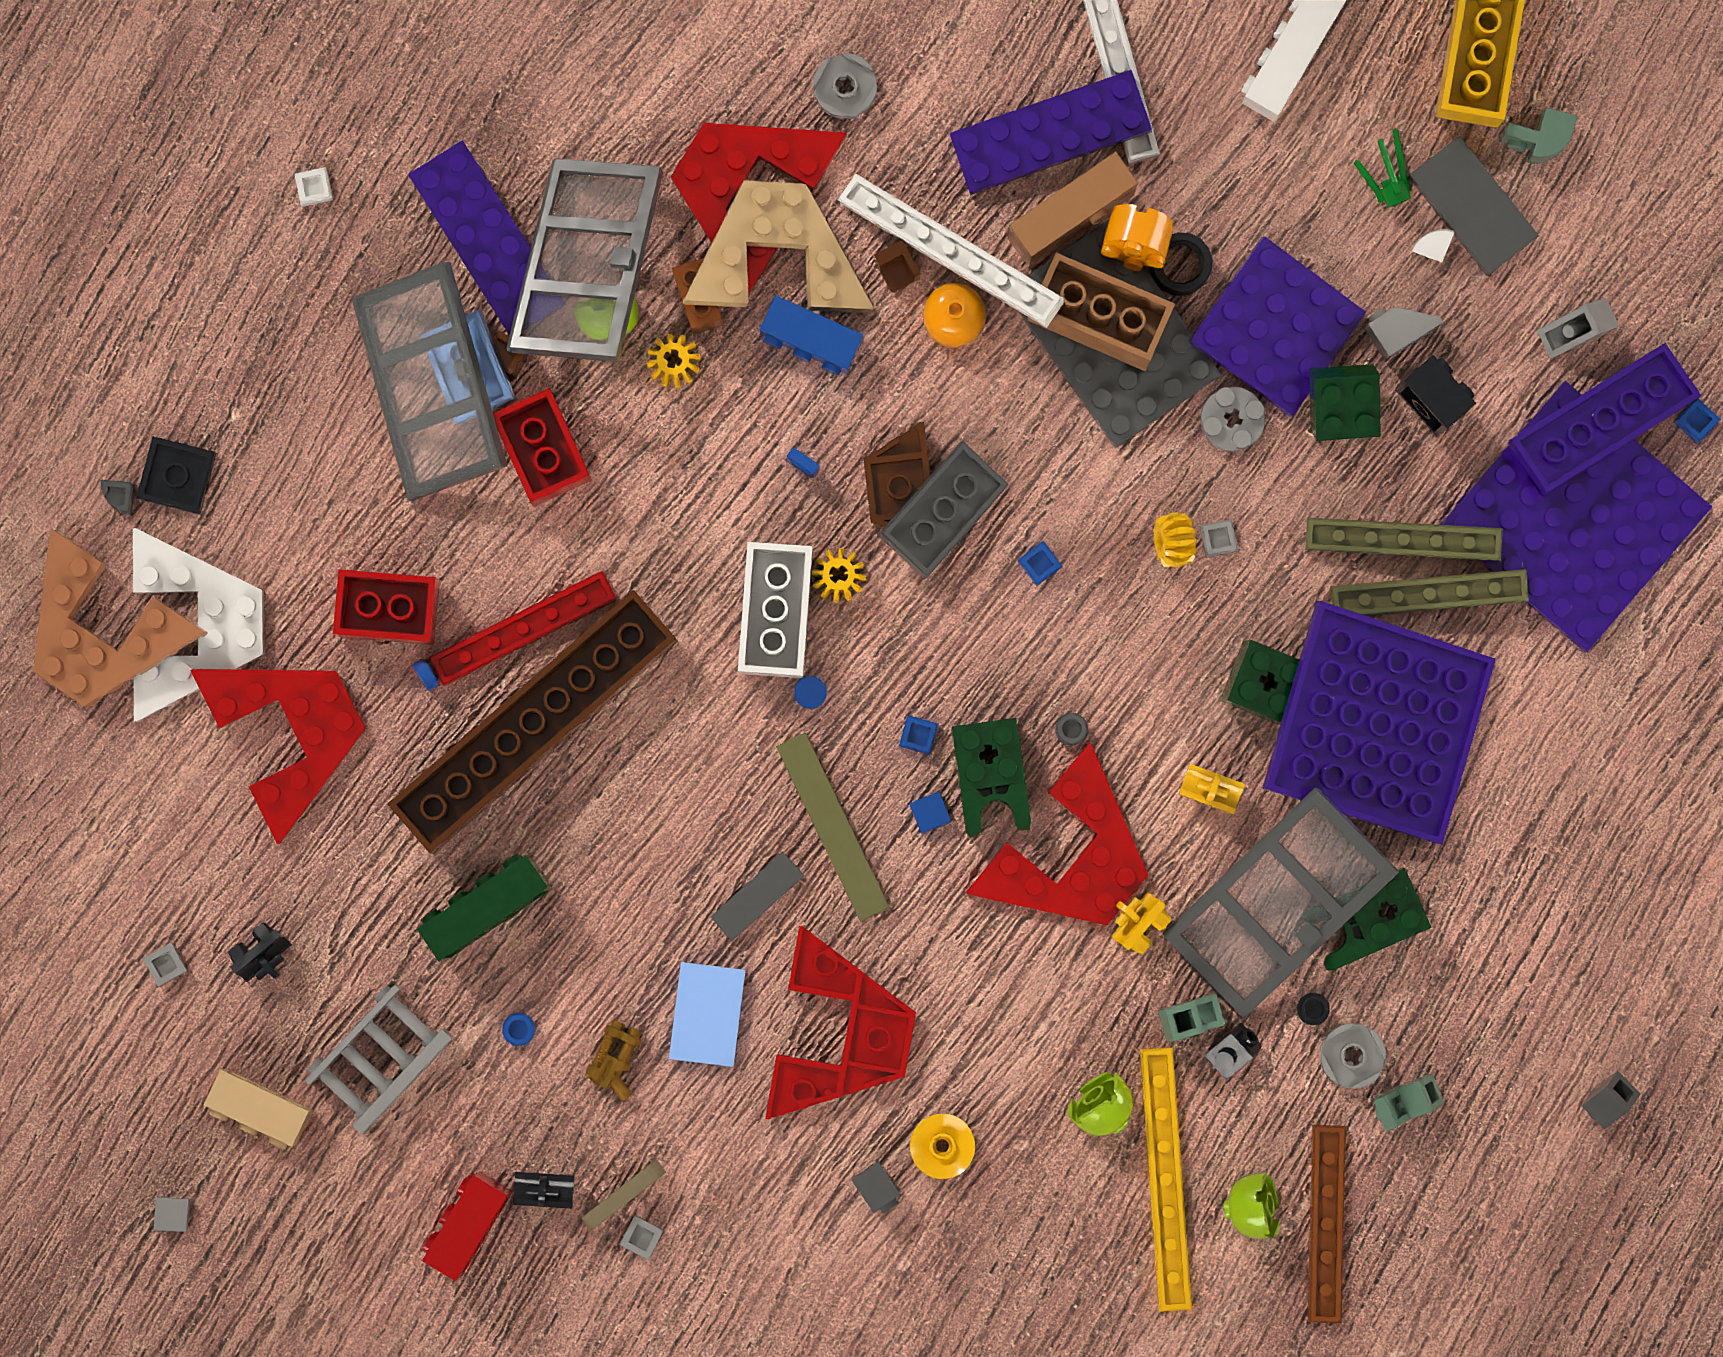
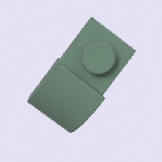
(1546, 141)
(1191, 1018)
(1408, 1101)

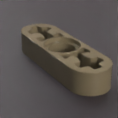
(623, 1195)

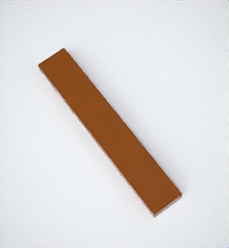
(1326, 1224)

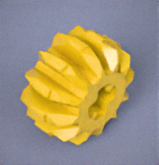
(662, 364)
(1174, 540)
(840, 586)

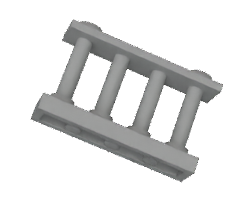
(409, 1064)

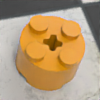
(1137, 237)

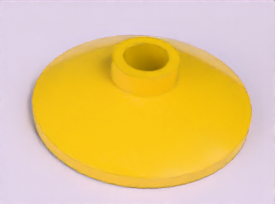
(947, 1163)

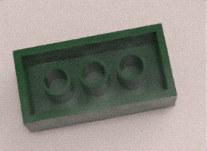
(484, 908)

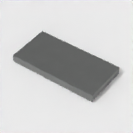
(1473, 206)
(943, 509)

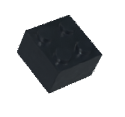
(1436, 395)

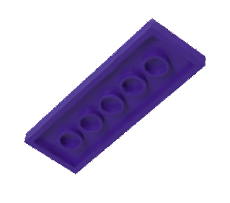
(1051, 132)
(476, 226)
(1604, 419)

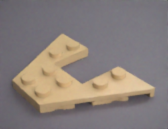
(779, 218)

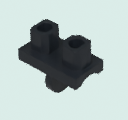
(262, 957)
(544, 1190)

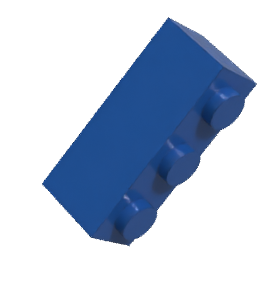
(810, 336)

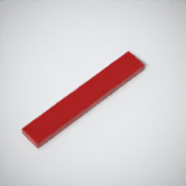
(523, 628)

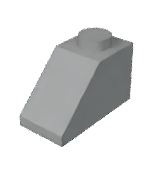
(1578, 328)
(1399, 329)

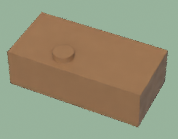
(1072, 209)
(1106, 312)

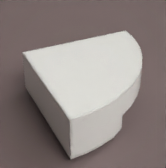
(1434, 244)

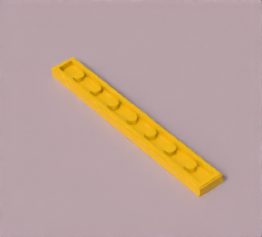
(1165, 1179)

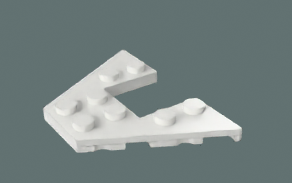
(226, 609)

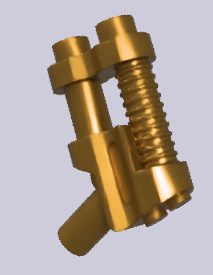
(606, 1068)

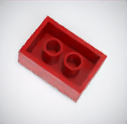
(541, 447)
(386, 607)
(465, 1225)

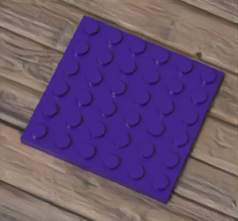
(1590, 538)
(1379, 722)

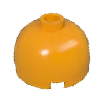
(954, 315)

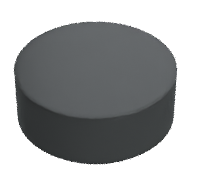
(1071, 729)

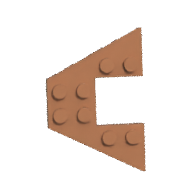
(79, 659)

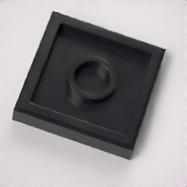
(176, 475)

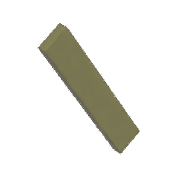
(1404, 539)
(1432, 593)
(832, 827)

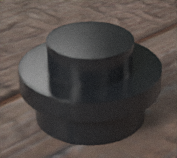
(1313, 1008)

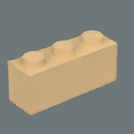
(257, 1109)

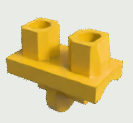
(1211, 789)
(1136, 919)

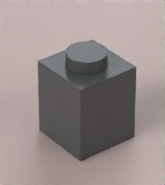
(1611, 1100)
(877, 1188)

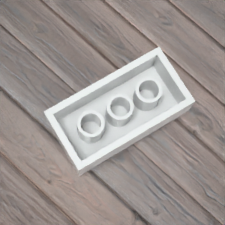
(775, 610)

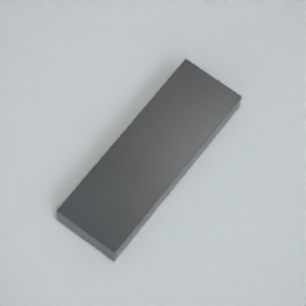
(757, 896)

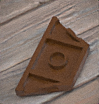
(896, 473)

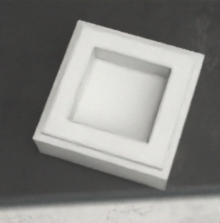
(313, 187)

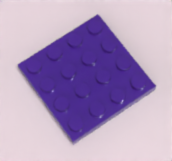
(1276, 325)

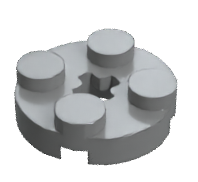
(862, 81)
(1215, 426)
(1370, 1061)

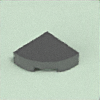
(119, 495)

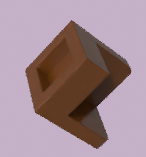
(897, 266)
(511, 361)

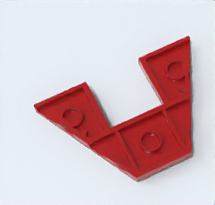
(724, 157)
(318, 714)
(1099, 877)
(875, 1037)

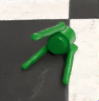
(1395, 188)

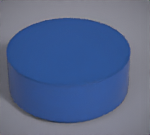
(425, 674)
(810, 692)
(518, 1029)

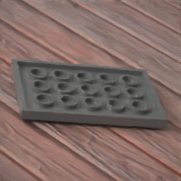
(1114, 392)

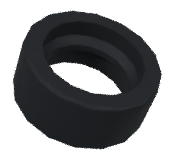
(1197, 282)

